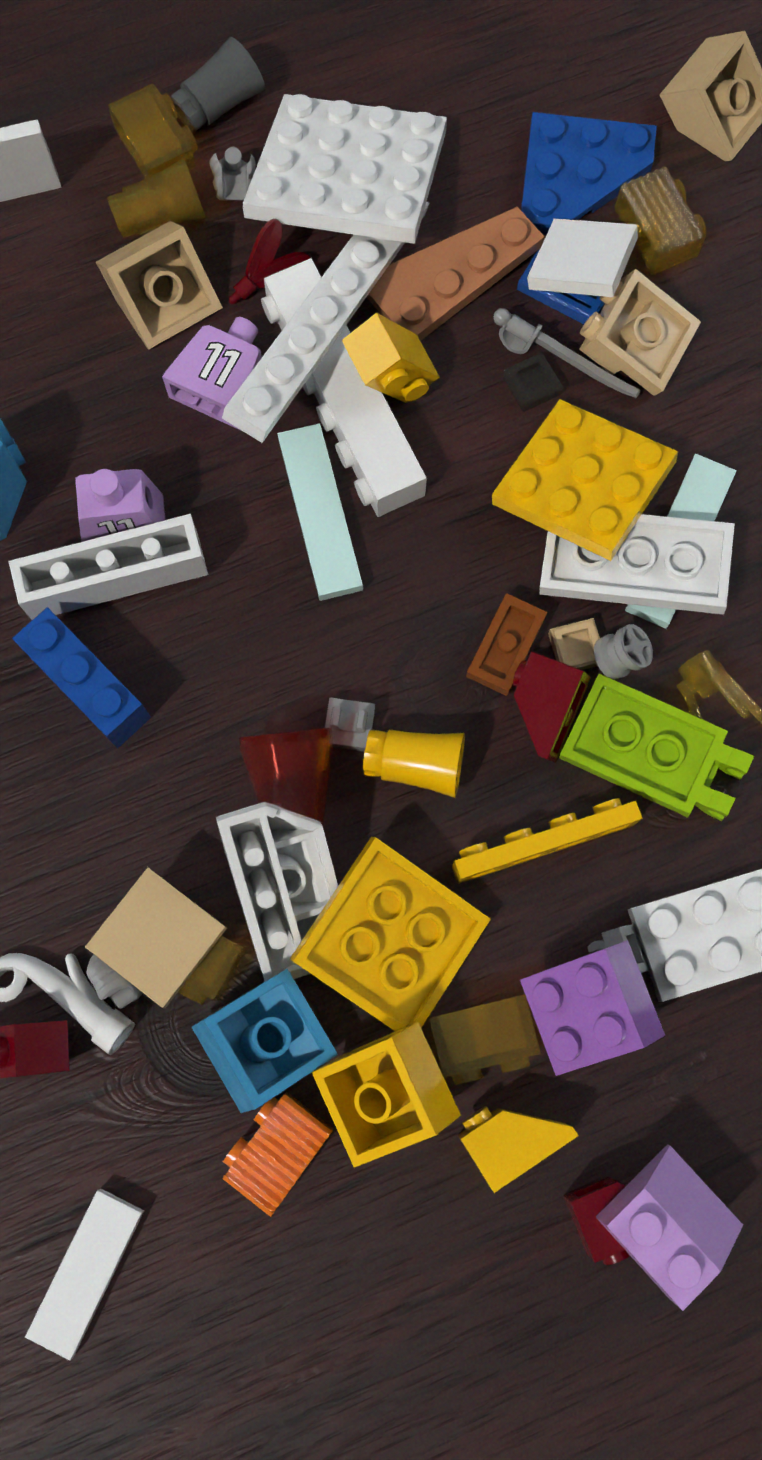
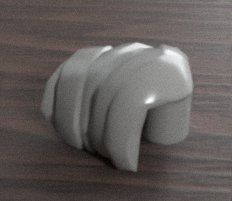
(232, 175)
(111, 984)

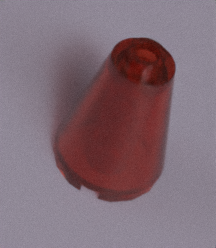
(290, 769)

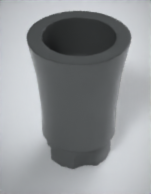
(218, 86)

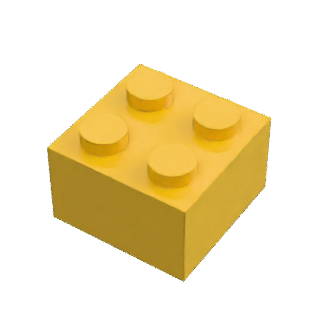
(386, 1095)

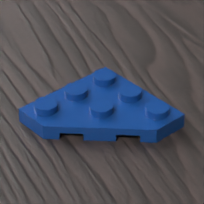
(580, 165)

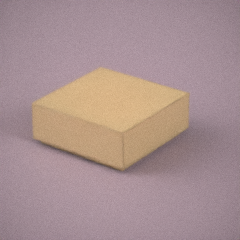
(575, 644)

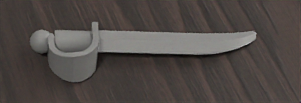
(519, 335)

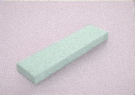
(696, 499)
(320, 512)

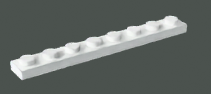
(309, 335)

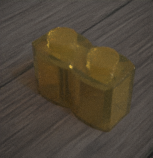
(151, 131)

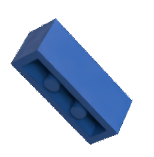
(82, 677)

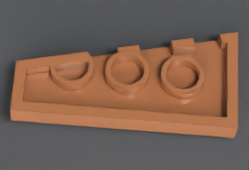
(449, 275)

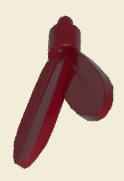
(262, 263)

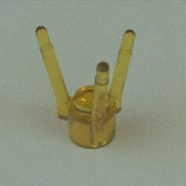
(706, 676)

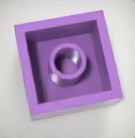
(592, 1008)

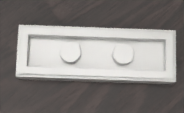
(84, 1274)

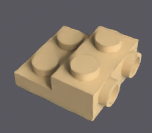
(639, 333)

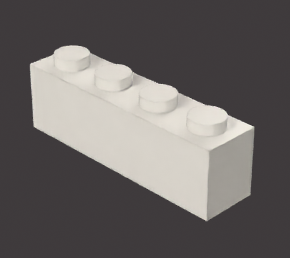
(109, 567)

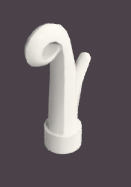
(73, 993)

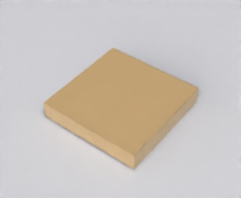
(156, 938)

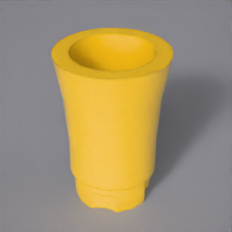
(416, 759)

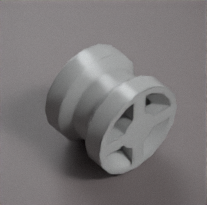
(623, 652)

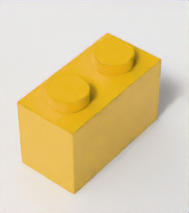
(390, 359)

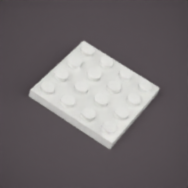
(346, 168)

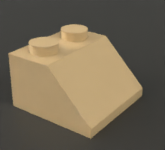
(718, 95)
(160, 283)

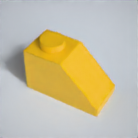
(511, 1143)

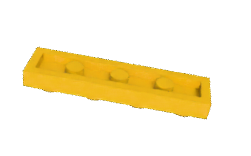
(563, 833)

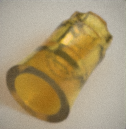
(156, 201)

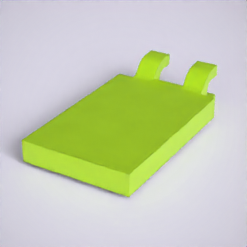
(653, 749)

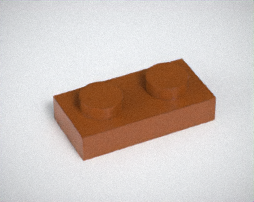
(506, 644)

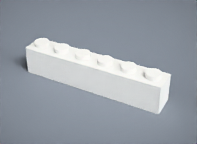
(357, 414)

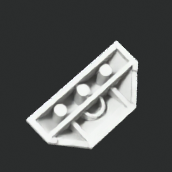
(280, 878)

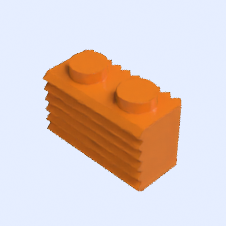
(277, 1152)

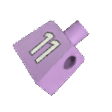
(213, 367)
(116, 502)

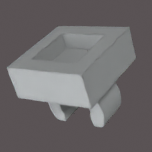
(350, 723)
(620, 935)

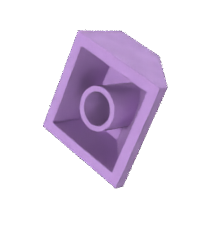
(673, 1227)

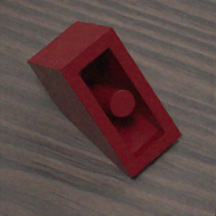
(548, 701)

